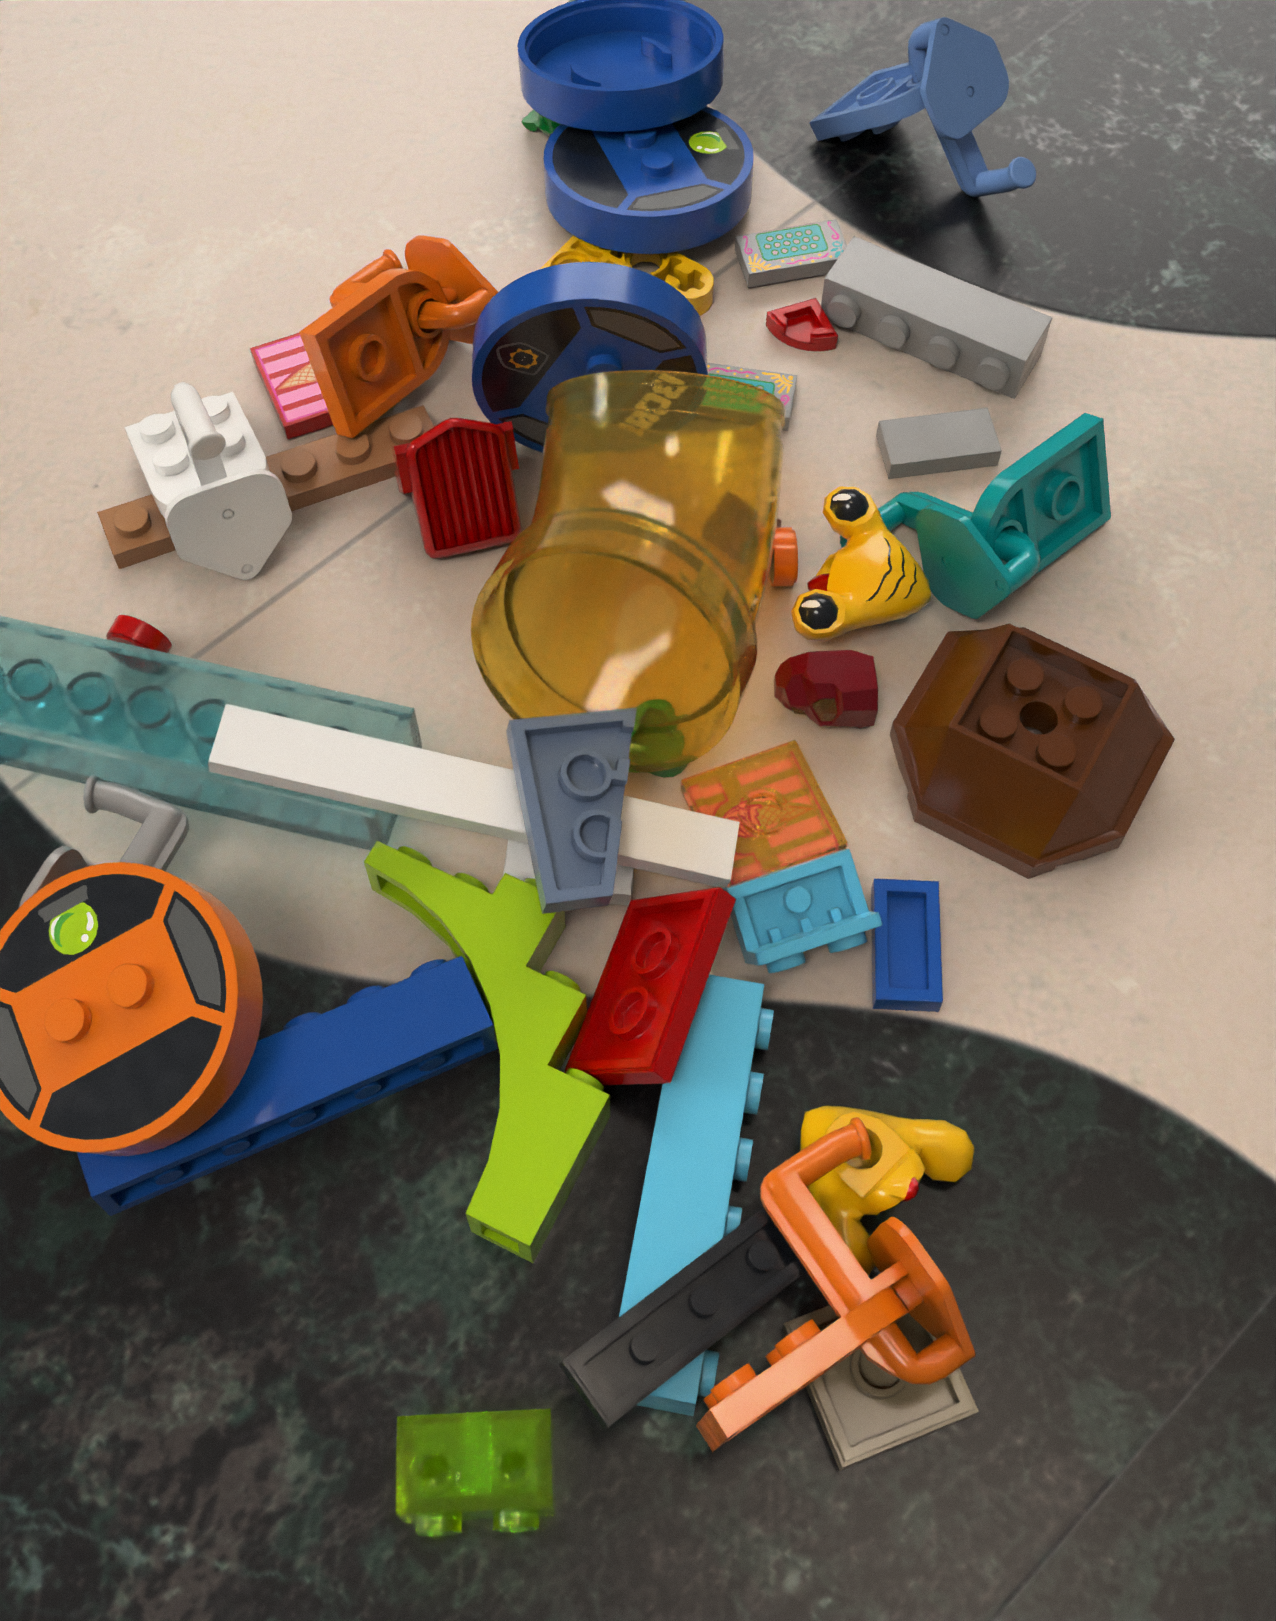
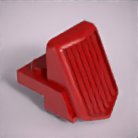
(461, 485)

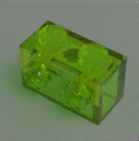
(475, 1469)

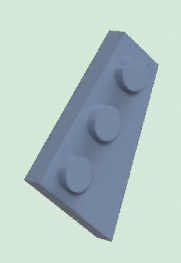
(571, 801)

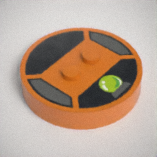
(123, 1010)

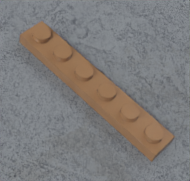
(307, 473)

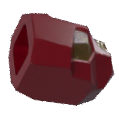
(830, 687)

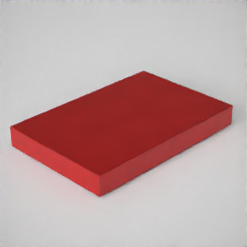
(651, 987)

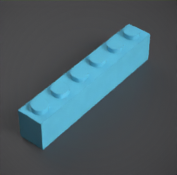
(696, 1158)

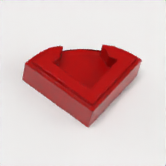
(803, 326)

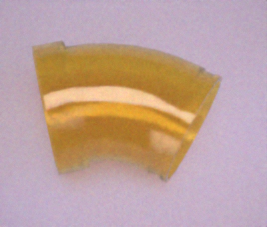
(640, 560)

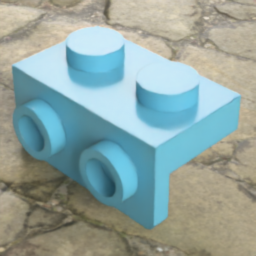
(801, 910)

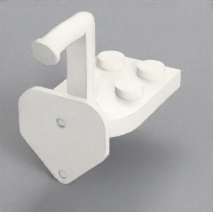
(212, 482)

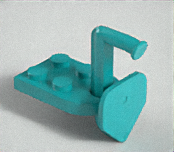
(1018, 524)

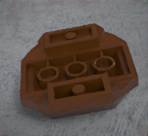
(1019, 792)

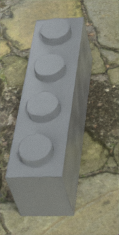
(934, 317)

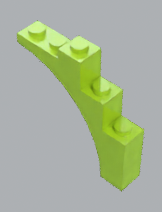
(545, 1115)

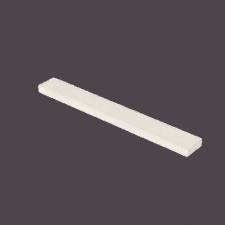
(450, 791)

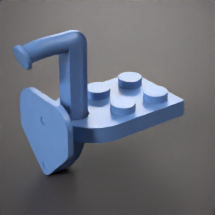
(959, 83)

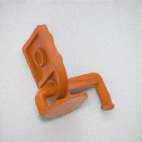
(392, 329)
(864, 1306)

